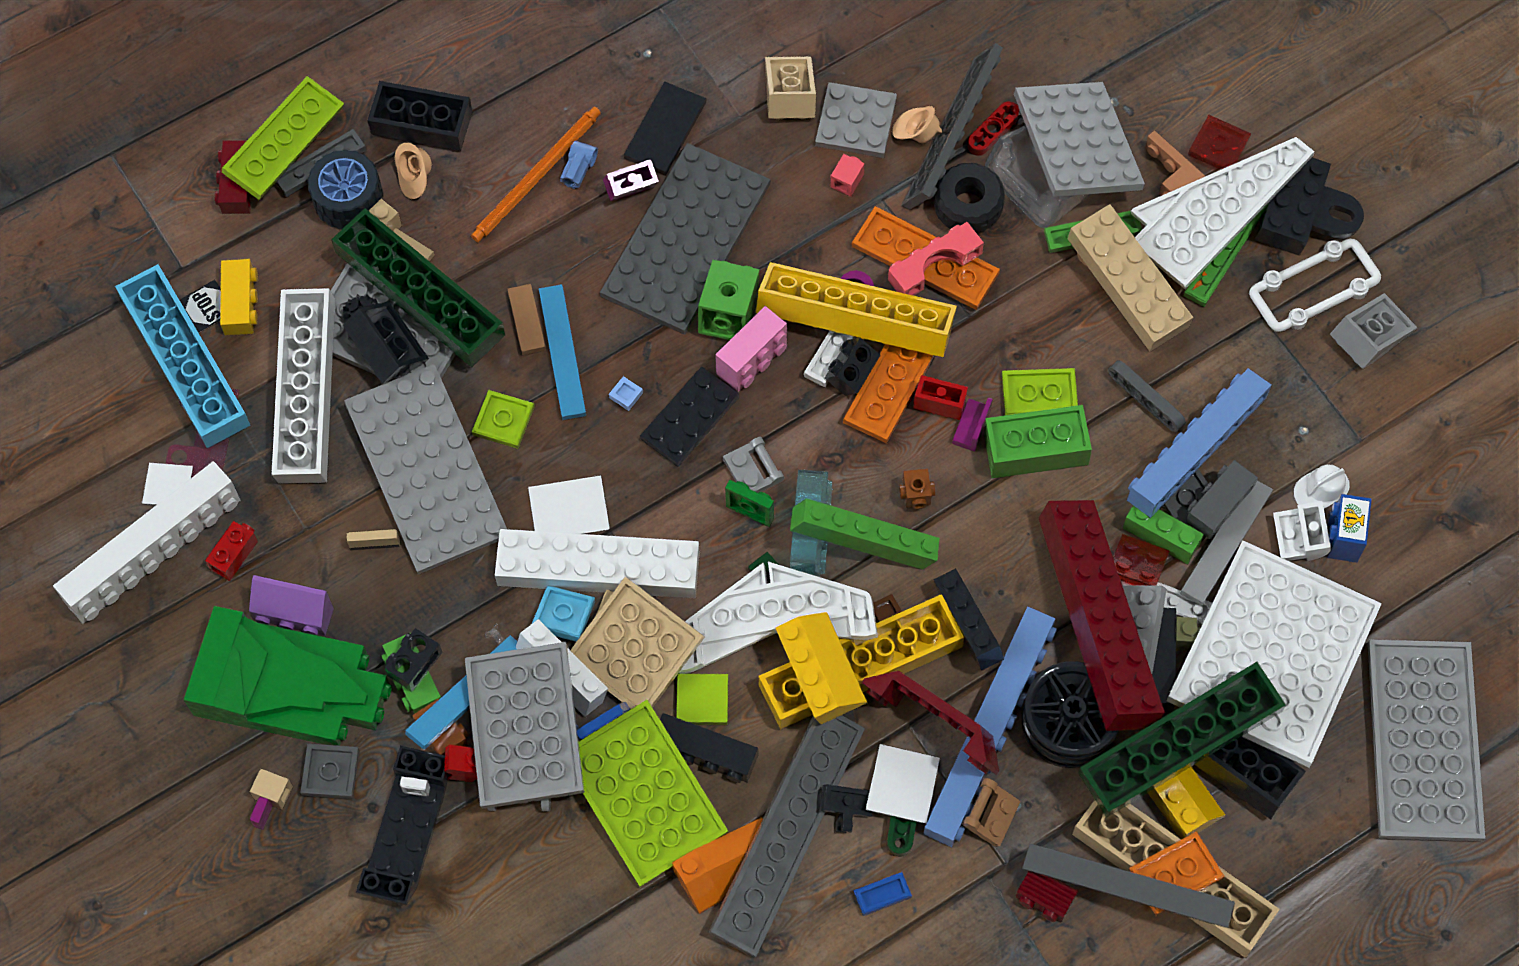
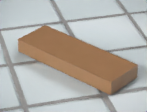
(526, 319)

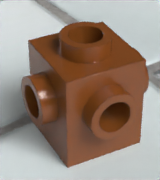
(917, 488)

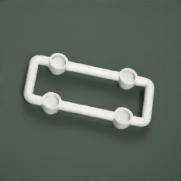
(1298, 317)

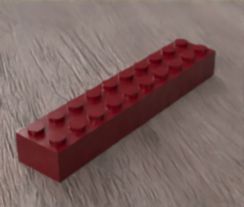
(1100, 615)

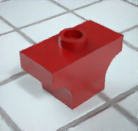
(460, 763)

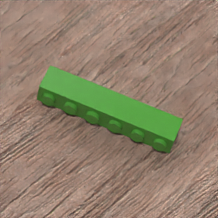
(864, 534)

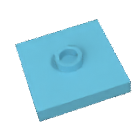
(564, 612)

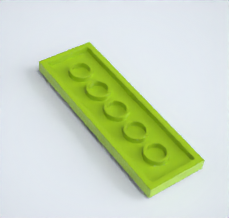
(282, 138)

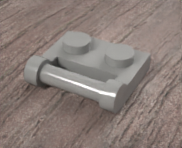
(745, 470)

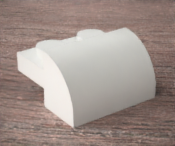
(1302, 532)

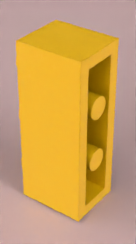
(238, 297)

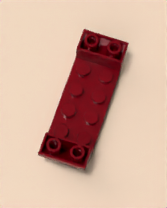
(894, 685)

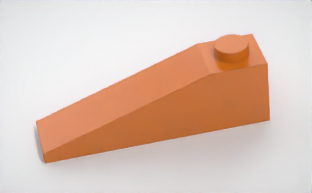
(711, 868)

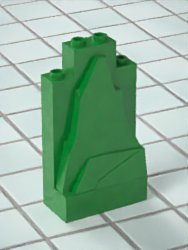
(283, 681)

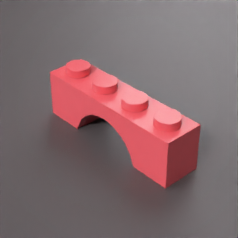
(958, 245)

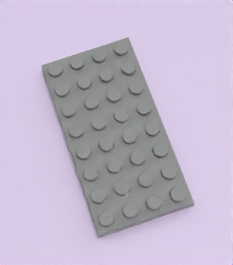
(426, 468)
(1425, 740)

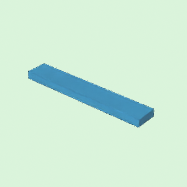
(562, 352)
(448, 708)

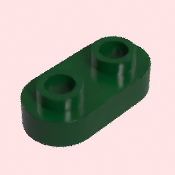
(903, 832)

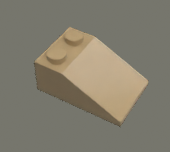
(790, 87)

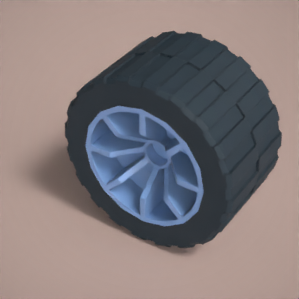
(343, 186)

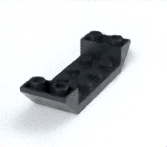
(405, 829)

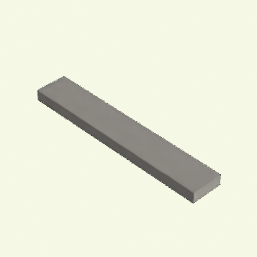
(1225, 545)

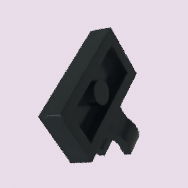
(847, 803)

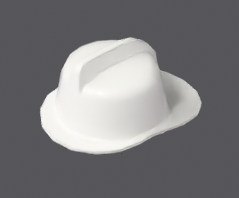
(1322, 485)

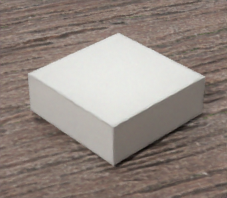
(415, 786)

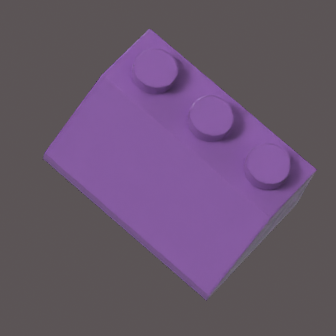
(290, 606)

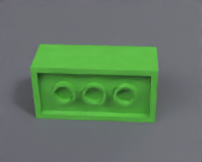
(1037, 441)

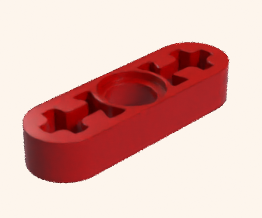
(991, 138)

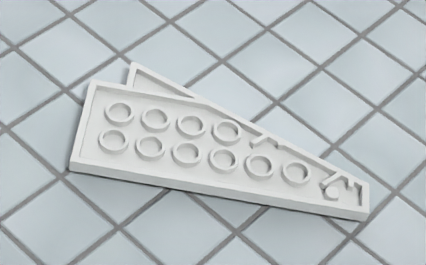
(1201, 218)

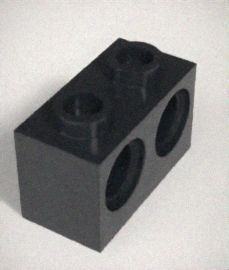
(855, 369)
(419, 662)

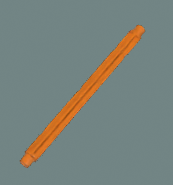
(535, 174)

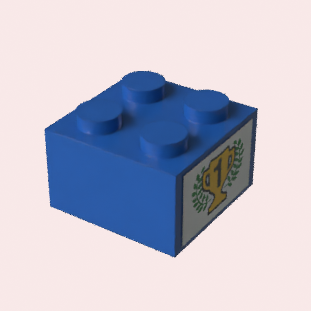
(1348, 527)

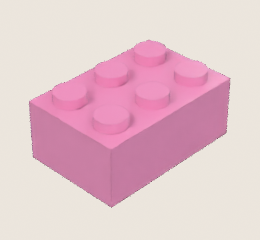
(751, 349)

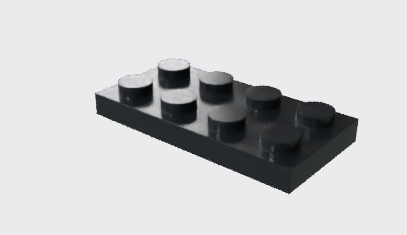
(689, 416)

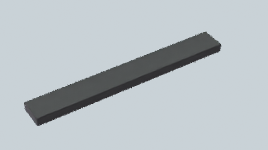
(1129, 885)

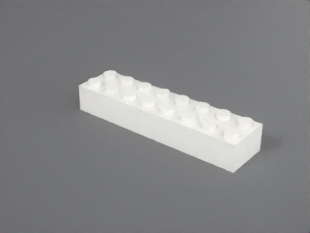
(303, 386)
(147, 543)
(596, 562)

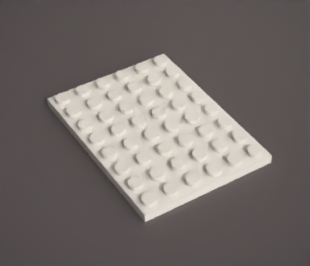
(1299, 632)

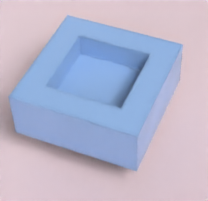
(625, 393)

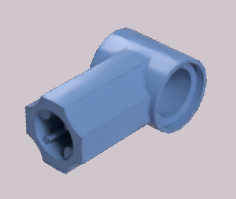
(580, 159)

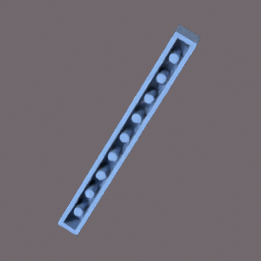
(995, 716)

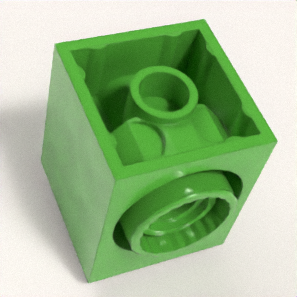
(727, 299)

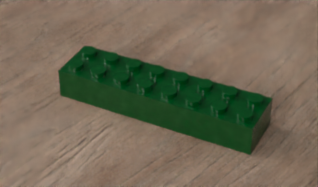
(418, 287)
(1181, 739)

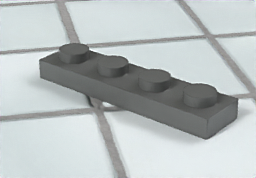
(297, 174)

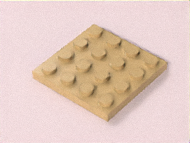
(636, 645)

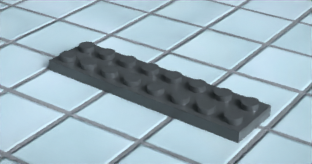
(952, 127)

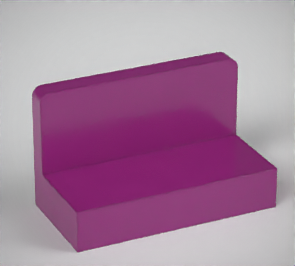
(972, 424)

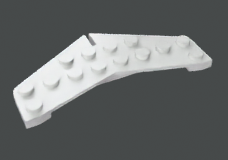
(754, 609)

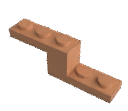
(1174, 162)

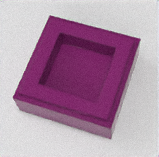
(261, 813)

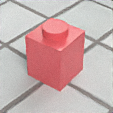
(847, 174)

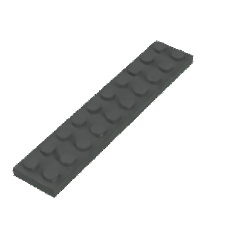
(784, 834)

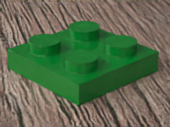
(749, 503)

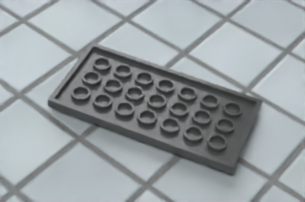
(685, 228)

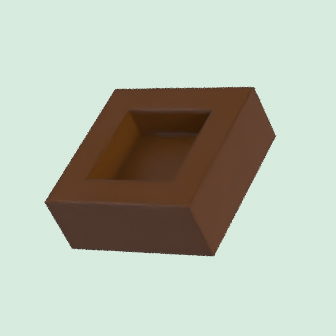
(886, 608)

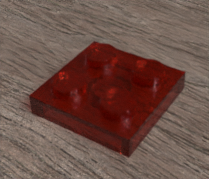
(1219, 143)
(1139, 561)

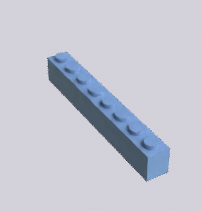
(1198, 443)

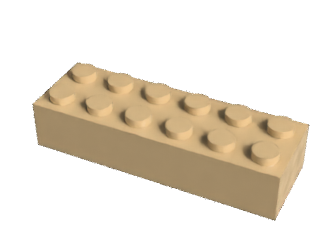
(1130, 277)

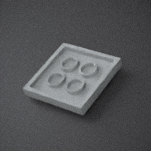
(856, 120)

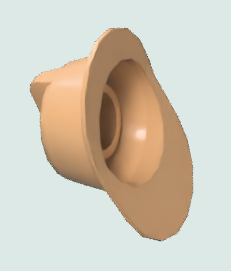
(917, 124)
(412, 167)

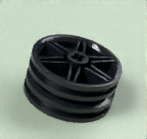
(1055, 745)

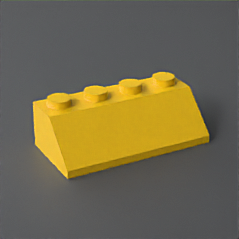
(821, 666)
(1186, 804)

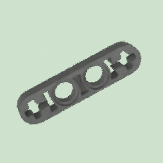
(1146, 396)

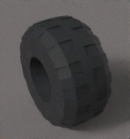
(969, 179)

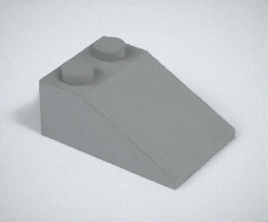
(1372, 330)

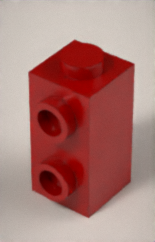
(232, 550)

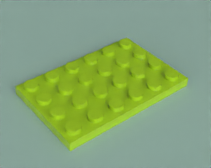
(645, 793)

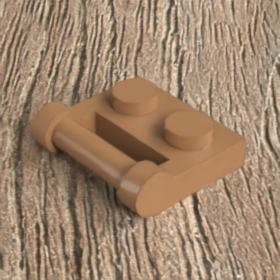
(997, 815)

